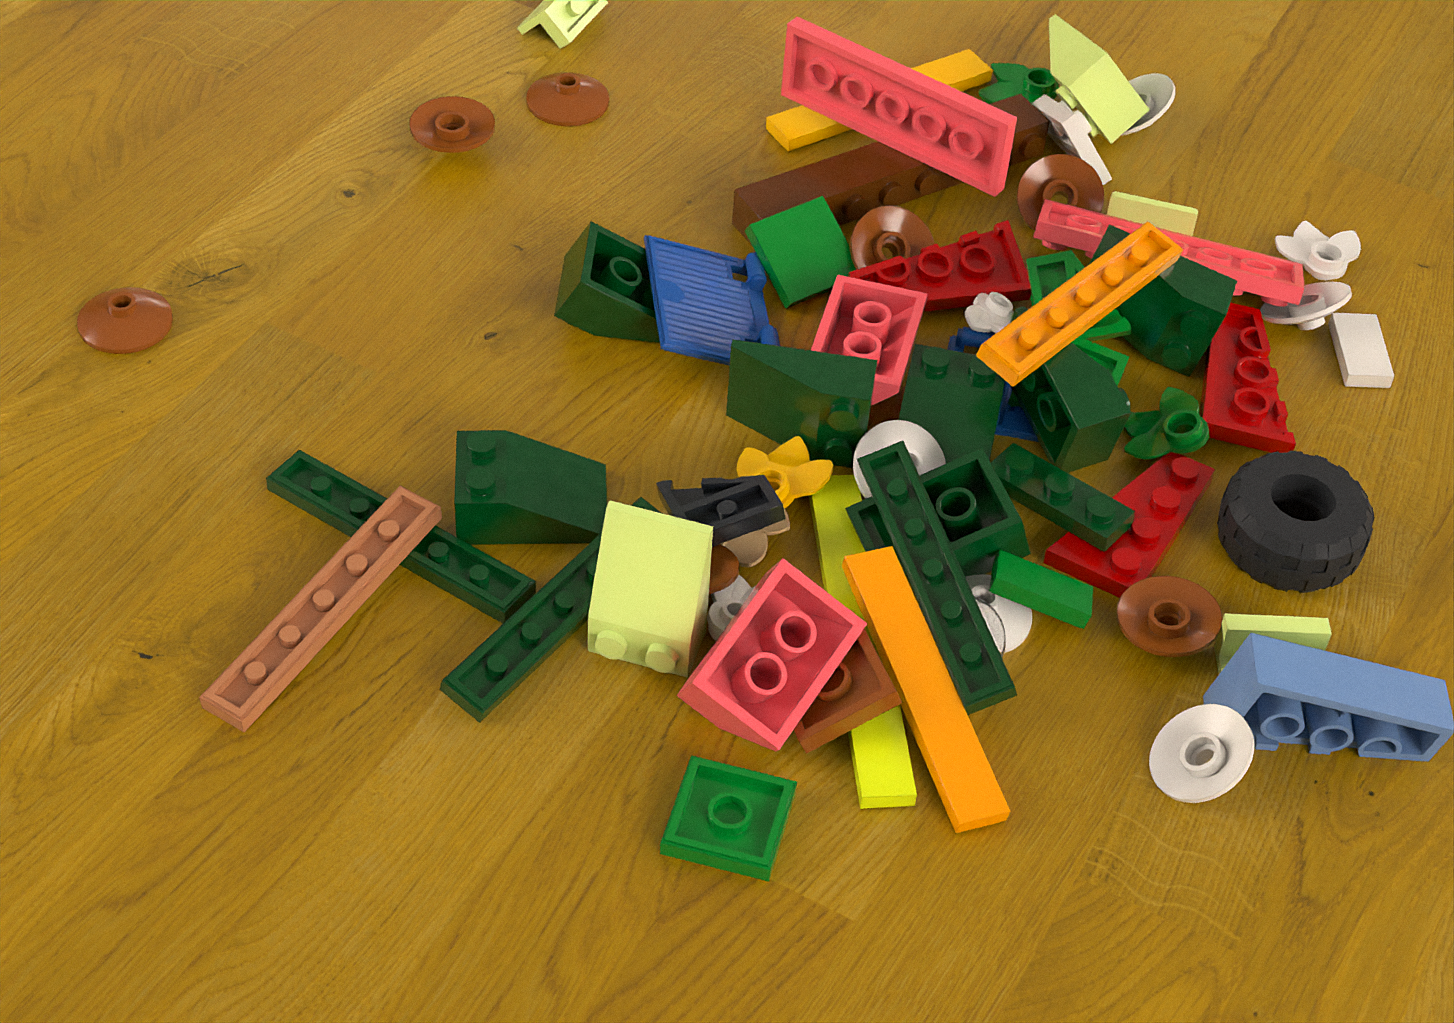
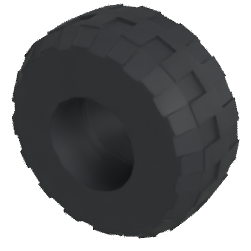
(1295, 521)

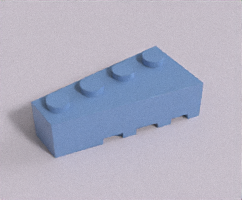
(1333, 701)

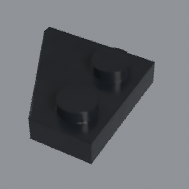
(728, 505)

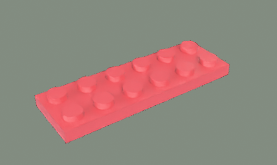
(898, 106)
(1271, 277)

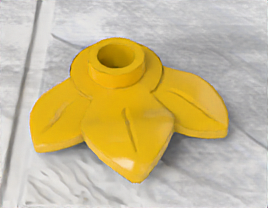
(787, 469)

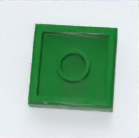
(801, 251)
(729, 818)

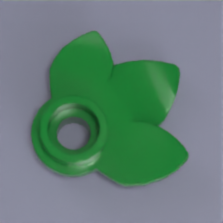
(1019, 79)
(1171, 429)

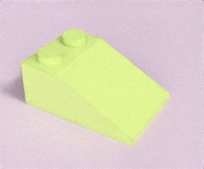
(1092, 82)
(650, 589)

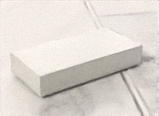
(1361, 350)

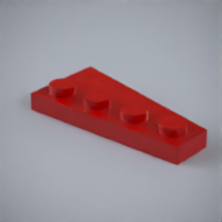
(959, 270)
(1241, 386)
(1162, 505)

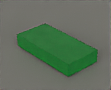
(1041, 589)

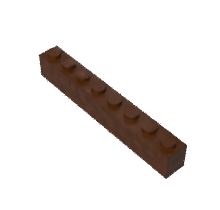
(873, 175)

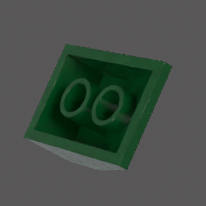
(607, 287)
(1176, 311)
(802, 395)
(953, 399)
(1073, 408)
(525, 491)
(970, 509)

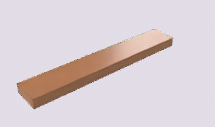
(320, 609)

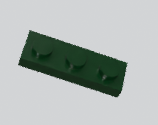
(1062, 497)

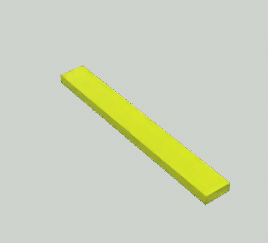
(879, 745)

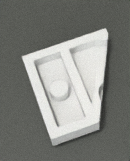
(1070, 133)

